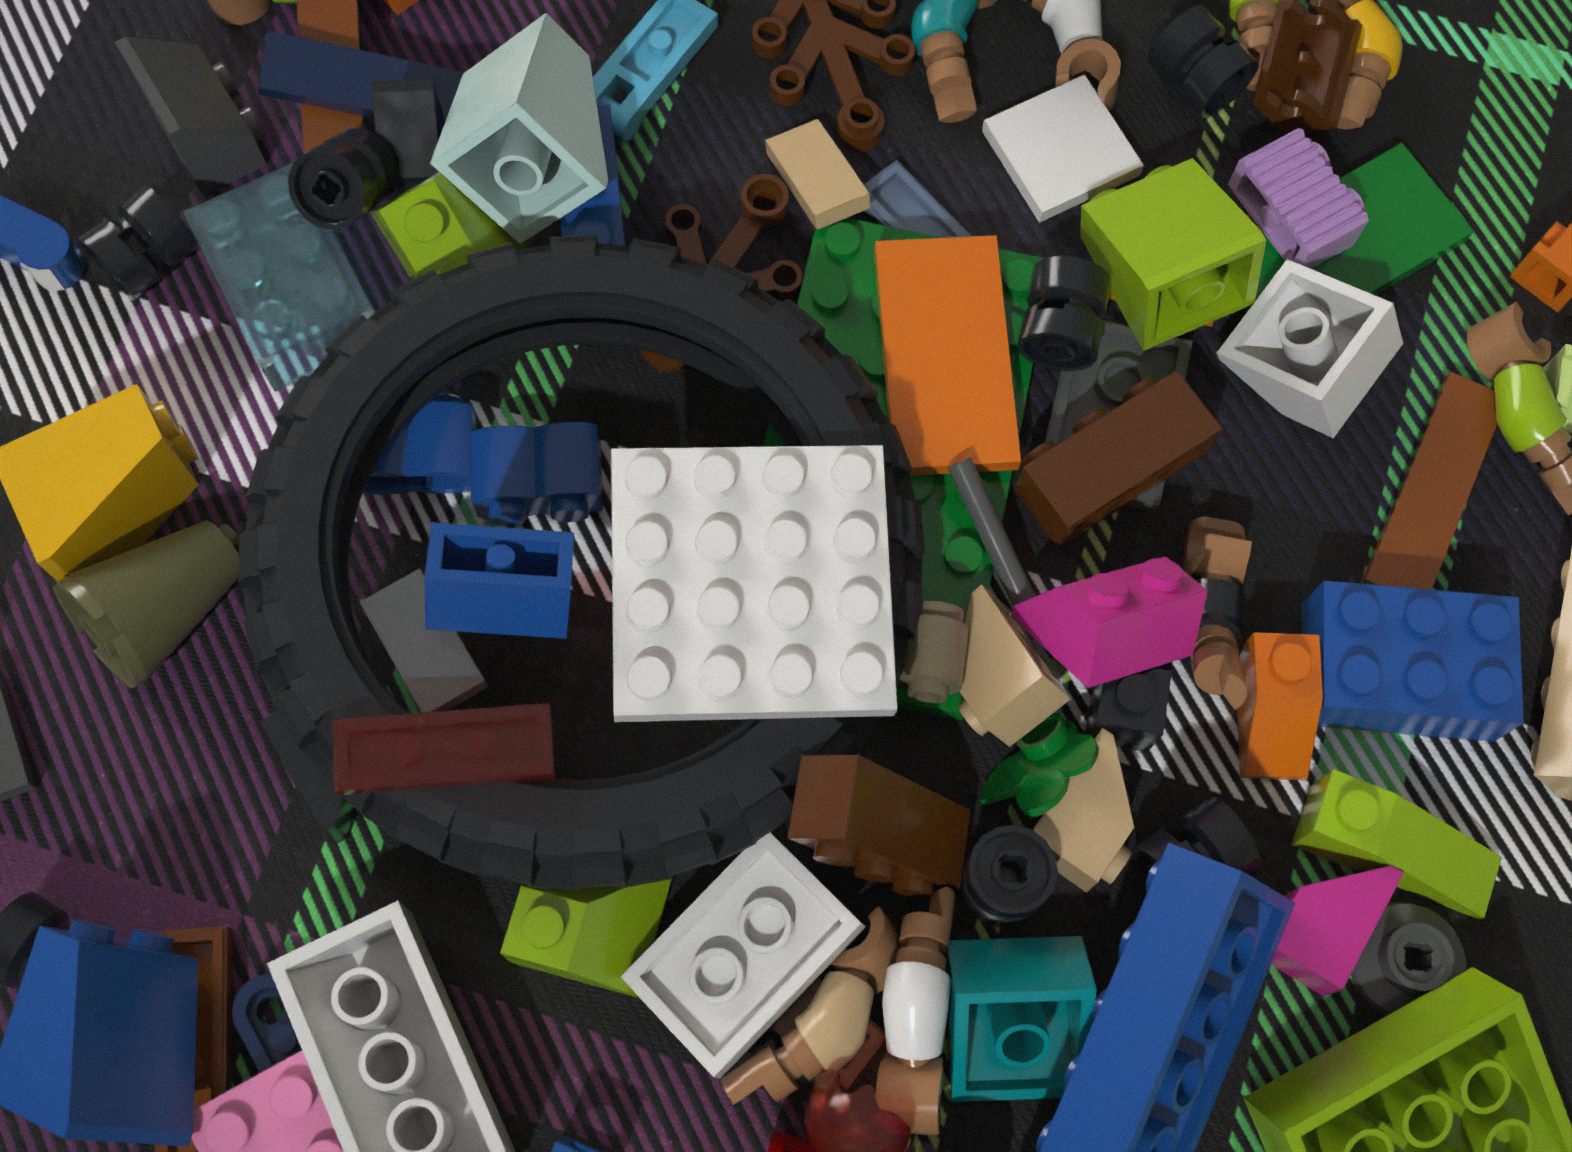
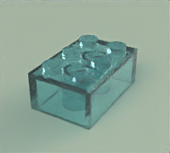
(278, 275)

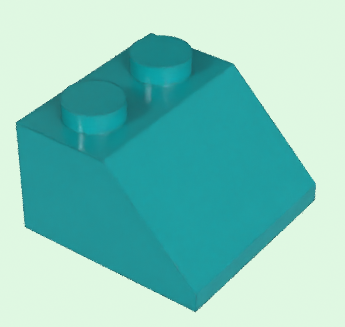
(1016, 1016)

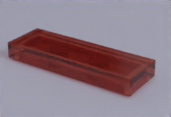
(443, 749)

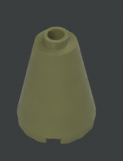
(150, 597)

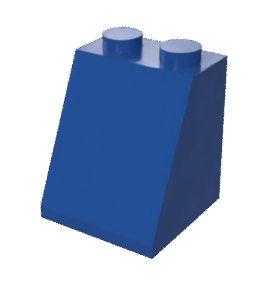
(104, 1037)

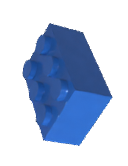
(1417, 660)

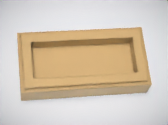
(817, 174)

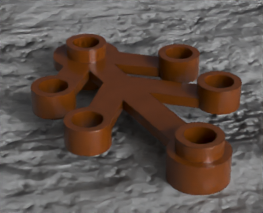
(831, 39)
(736, 245)

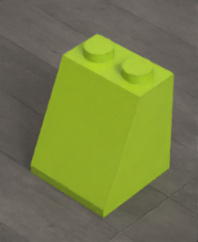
(1174, 251)

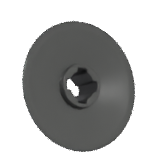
(1381, 968)

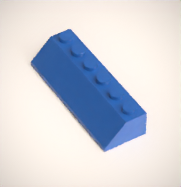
(1170, 1010)

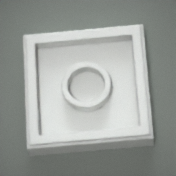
(1062, 148)

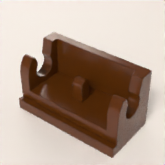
(1307, 66)

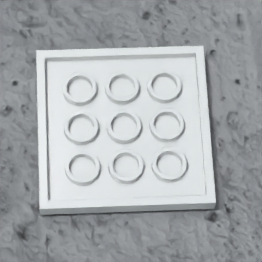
(751, 583)

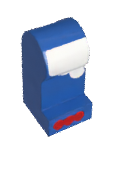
(39, 247)

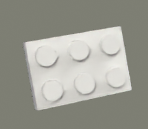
(742, 953)

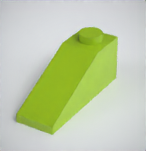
(1378, 829)

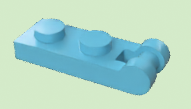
(652, 60)

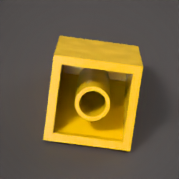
(98, 480)

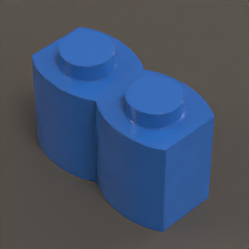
(429, 452)
(536, 472)

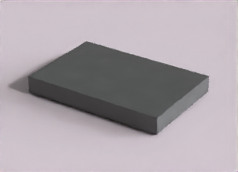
(1117, 369)

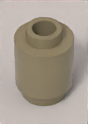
(935, 653)

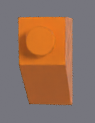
(1281, 705)

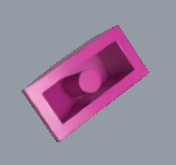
(1333, 927)

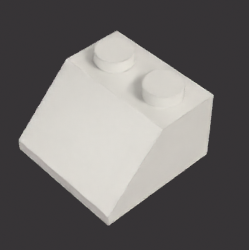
(1313, 346)

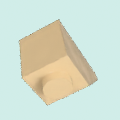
(1004, 675)
(1091, 821)

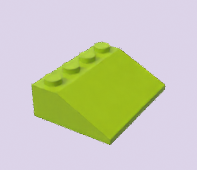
(1430, 1077)

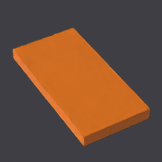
(947, 352)

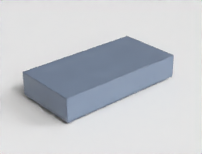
(905, 204)

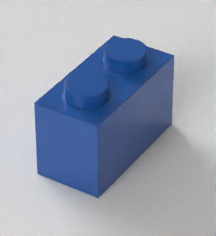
(498, 580)

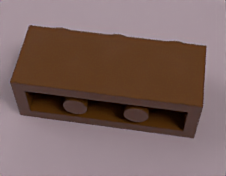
(1115, 456)
(879, 824)

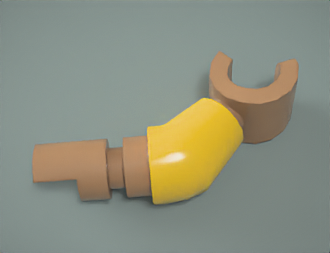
(1374, 63)

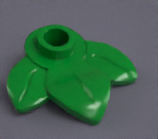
(1042, 767)

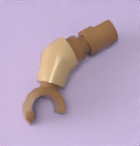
(831, 1026)

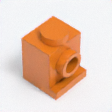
(1548, 268)

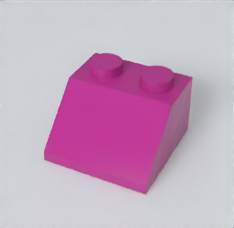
(1117, 620)

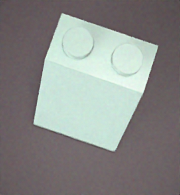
(526, 131)

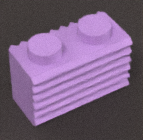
(1299, 200)

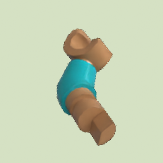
(939, 37)

